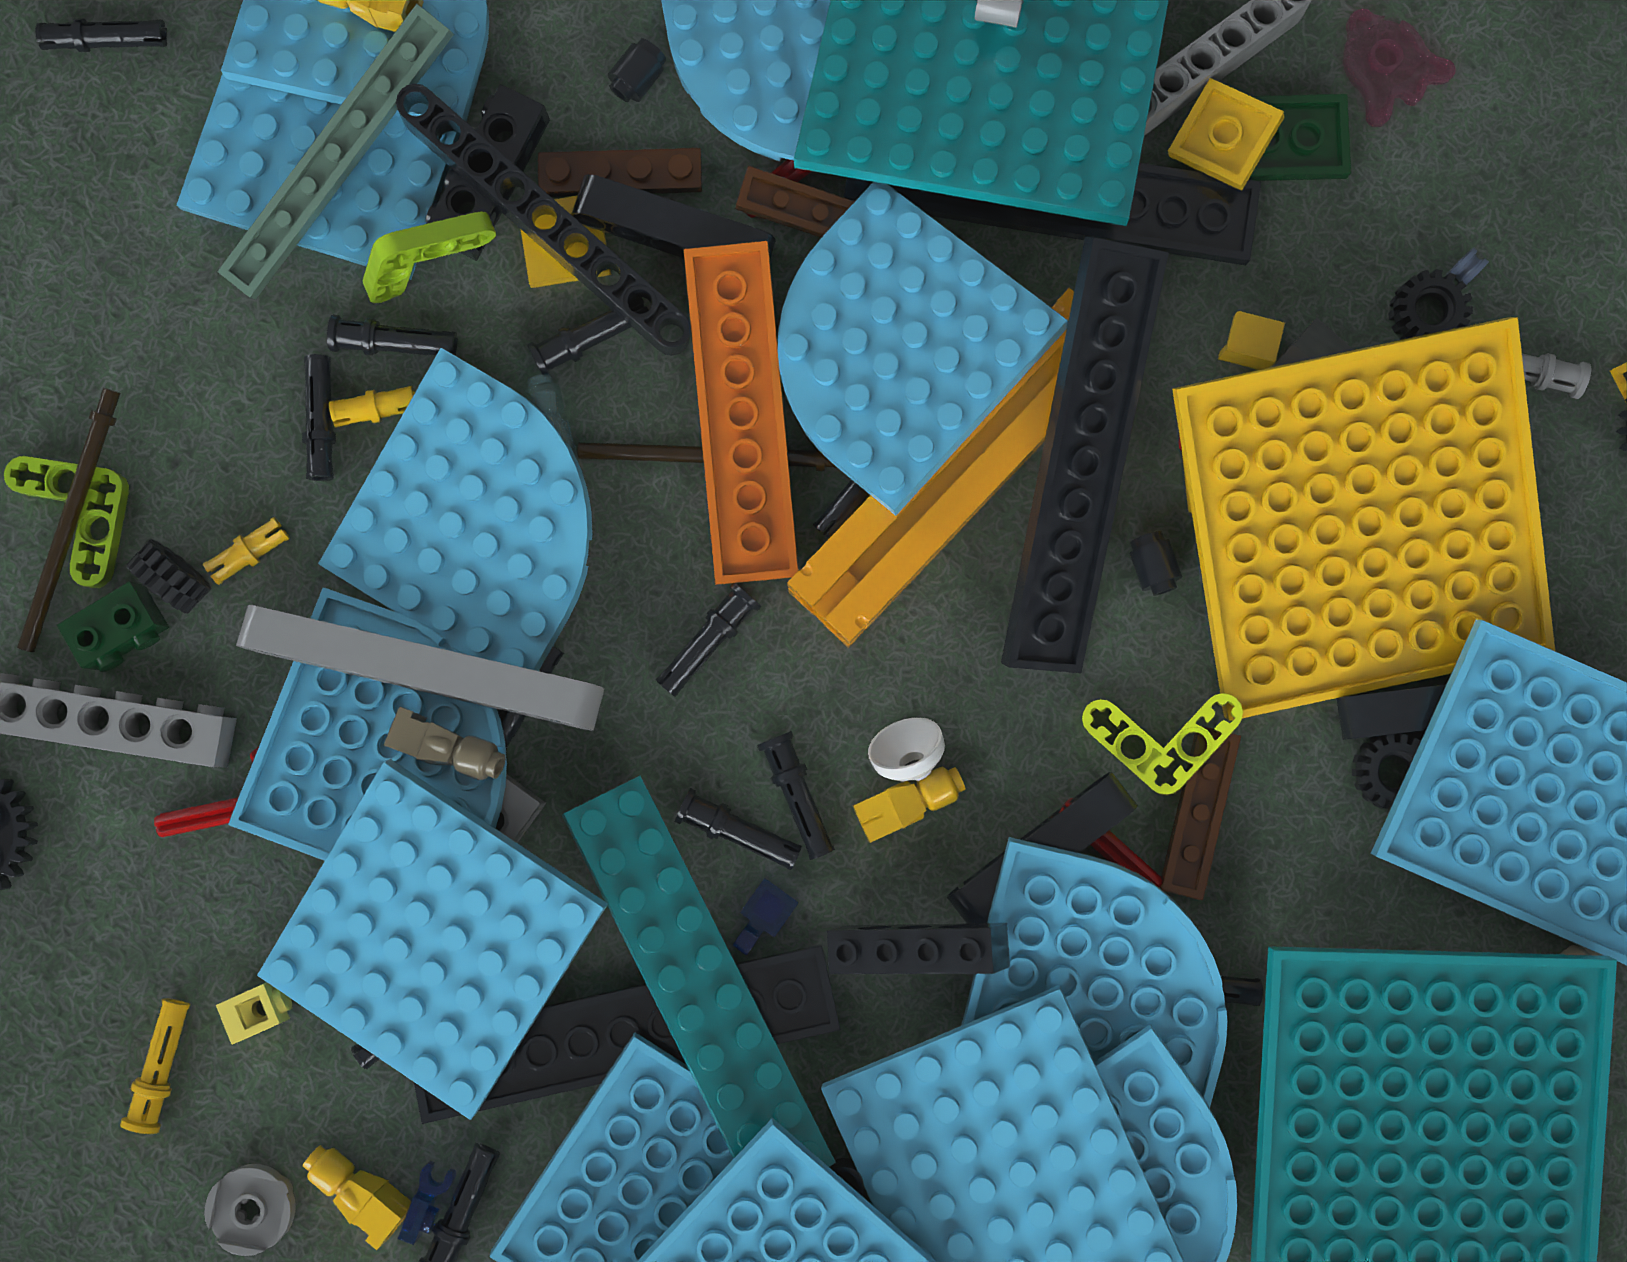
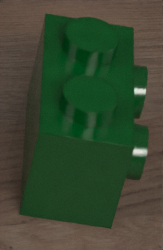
(113, 627)

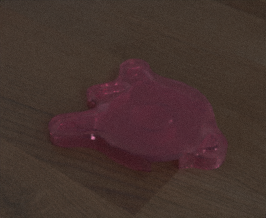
(1389, 63)

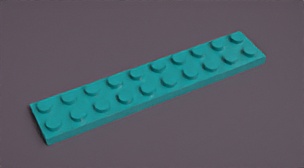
(689, 969)

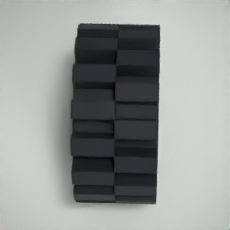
(1429, 285)
(168, 576)
(1369, 761)

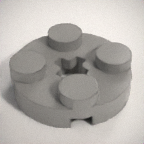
(229, 1223)

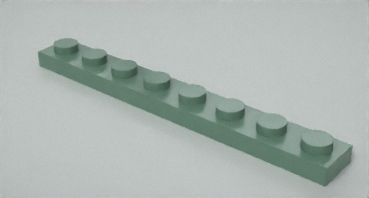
(335, 152)

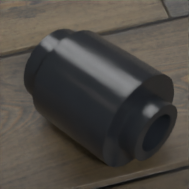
(636, 70)
(1155, 563)

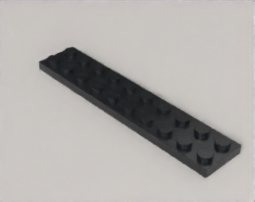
(1169, 213)
(1084, 455)
(581, 1038)

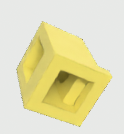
(241, 1016)

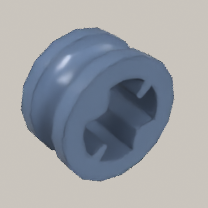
(1468, 266)

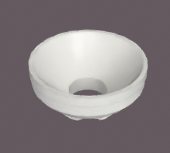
(903, 743)

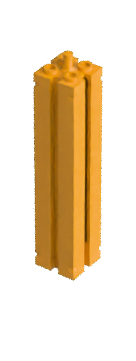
(882, 553)

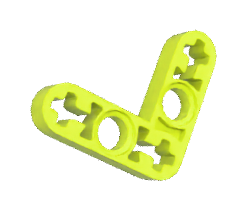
(1155, 753)

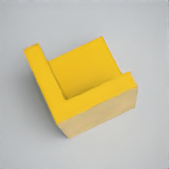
(1252, 341)

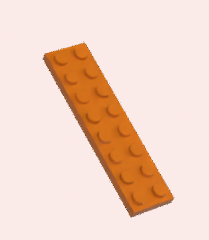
(741, 412)

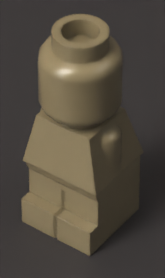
(443, 747)

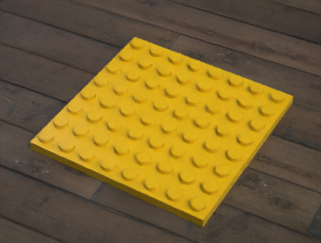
(1364, 514)

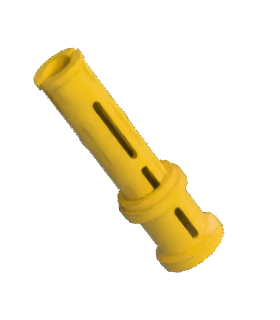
(146, 1087)

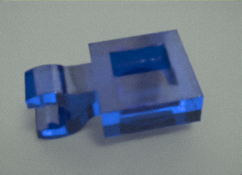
(767, 912)
(422, 1213)

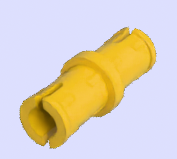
(370, 406)
(246, 551)

